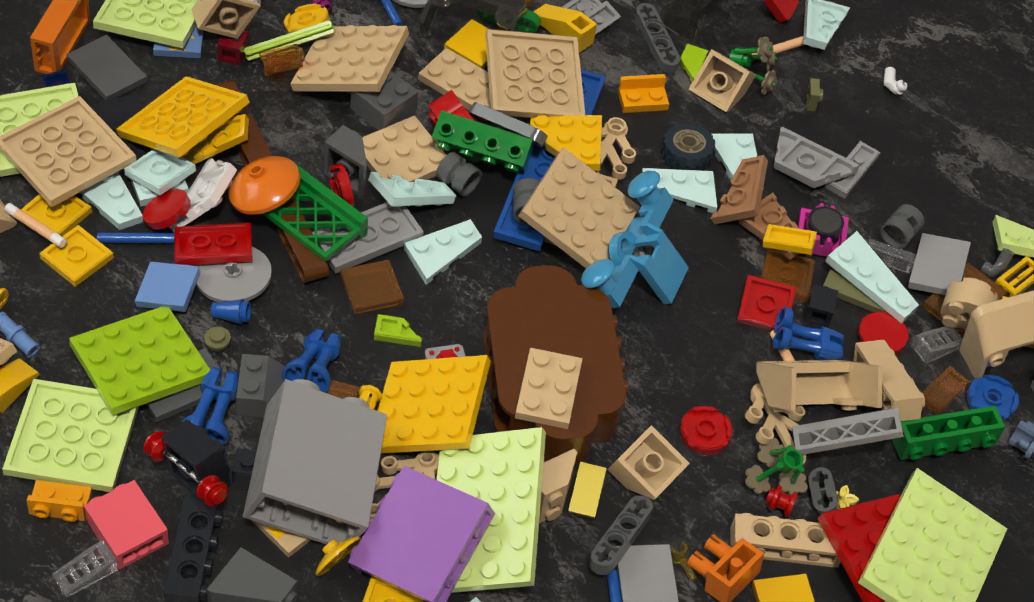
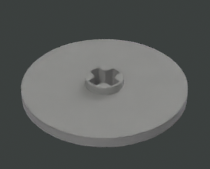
(235, 280)

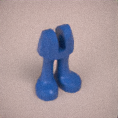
(825, 342)
(320, 350)
(211, 390)

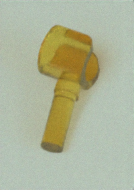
(680, 557)

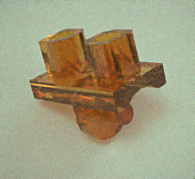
(282, 59)

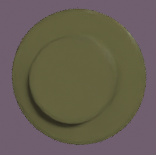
(217, 339)

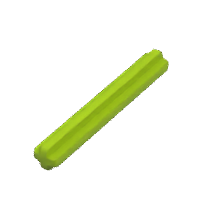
(299, 37)

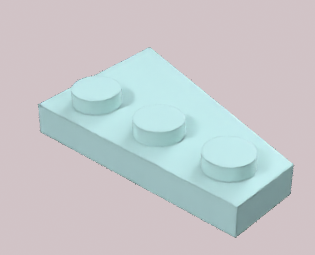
(689, 186)

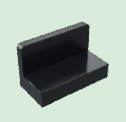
(116, 110)

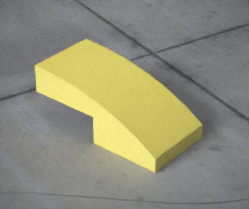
(587, 490)

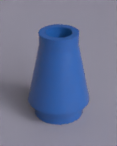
(233, 311)

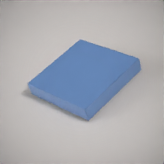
(167, 286)

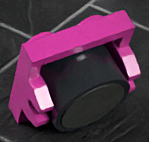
(828, 224)

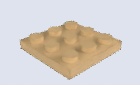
(403, 151)

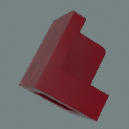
(231, 50)

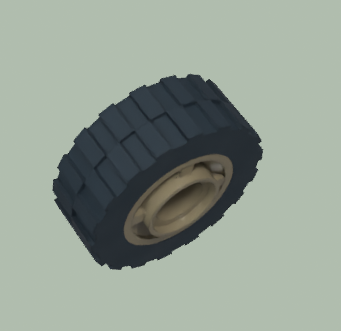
(688, 147)

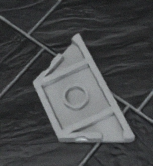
(810, 161)

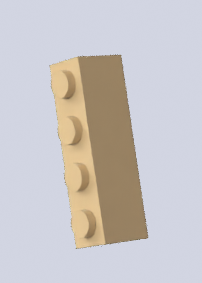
(897, 386)

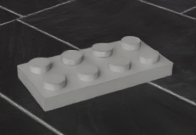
(387, 230)

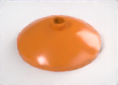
(264, 185)

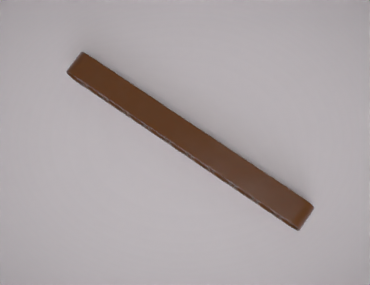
(307, 264)

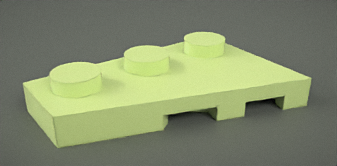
(1013, 236)

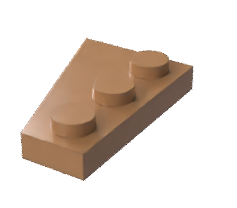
(745, 193)
(769, 213)

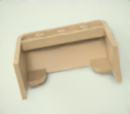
(996, 330)
(820, 382)

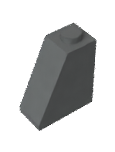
(251, 580)

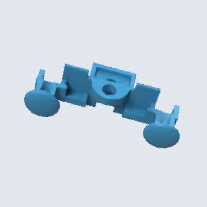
(662, 270)

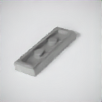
(862, 155)

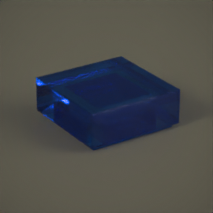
(55, 79)

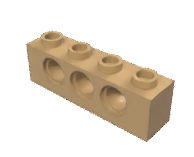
(777, 548)

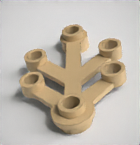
(616, 130)
(773, 419)
(425, 463)

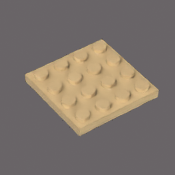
(351, 59)
(534, 74)
(65, 151)
(578, 209)

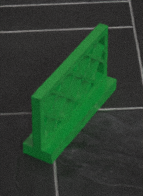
(328, 203)

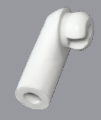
(894, 86)

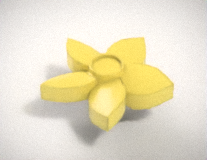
(846, 499)

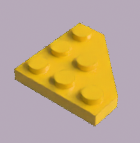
(575, 133)

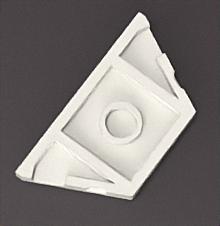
(207, 190)

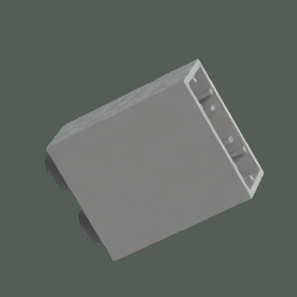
(315, 463)

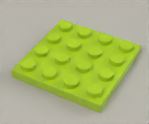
(139, 359)

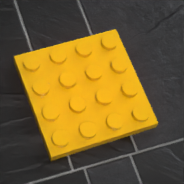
(183, 116)
(432, 403)

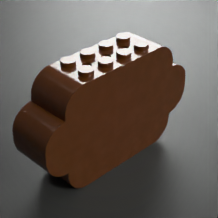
(565, 318)

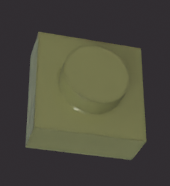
(813, 94)

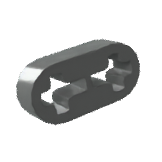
(818, 493)

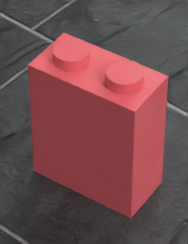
(126, 523)

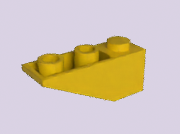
(568, 23)

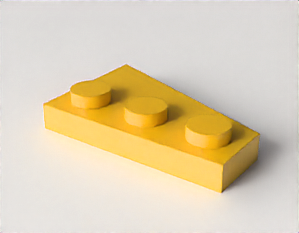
(230, 134)

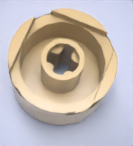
(963, 299)

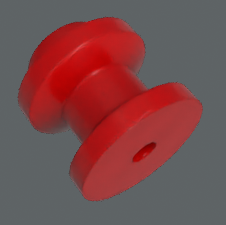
(779, 499)

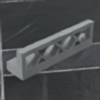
(847, 431)

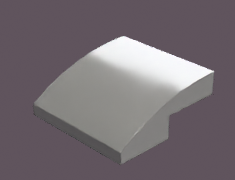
(601, 13)

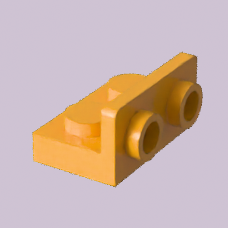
(643, 93)
(59, 500)

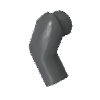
(1000, 264)

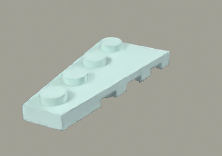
(868, 273)

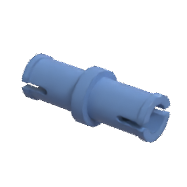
(17, 335)

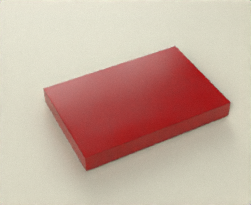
(213, 244)

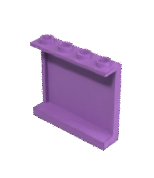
(422, 536)

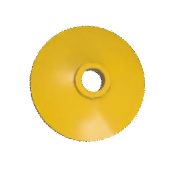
(335, 553)

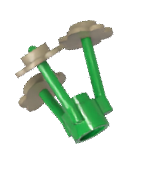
(765, 54)
(777, 458)

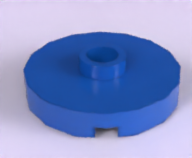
(993, 388)

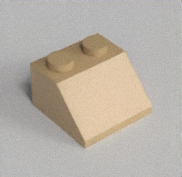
(224, 16)
(721, 81)
(648, 465)
(555, 484)

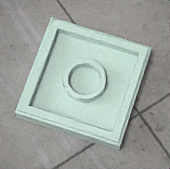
(159, 171)

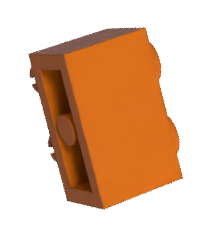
(732, 572)

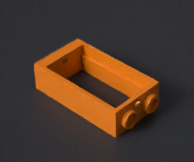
(58, 34)

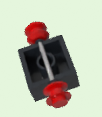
(193, 460)

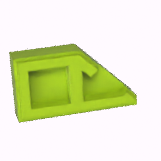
(692, 60)
(395, 330)

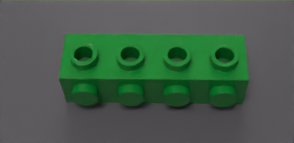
(482, 141)
(949, 433)

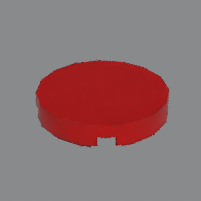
(340, 183)
(165, 208)
(884, 327)
(705, 430)

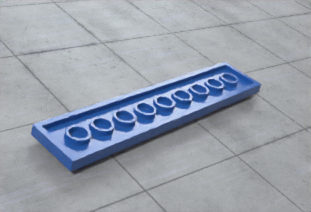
(525, 235)

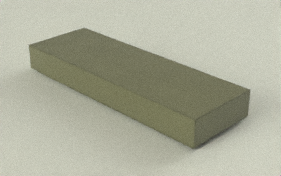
(850, 293)

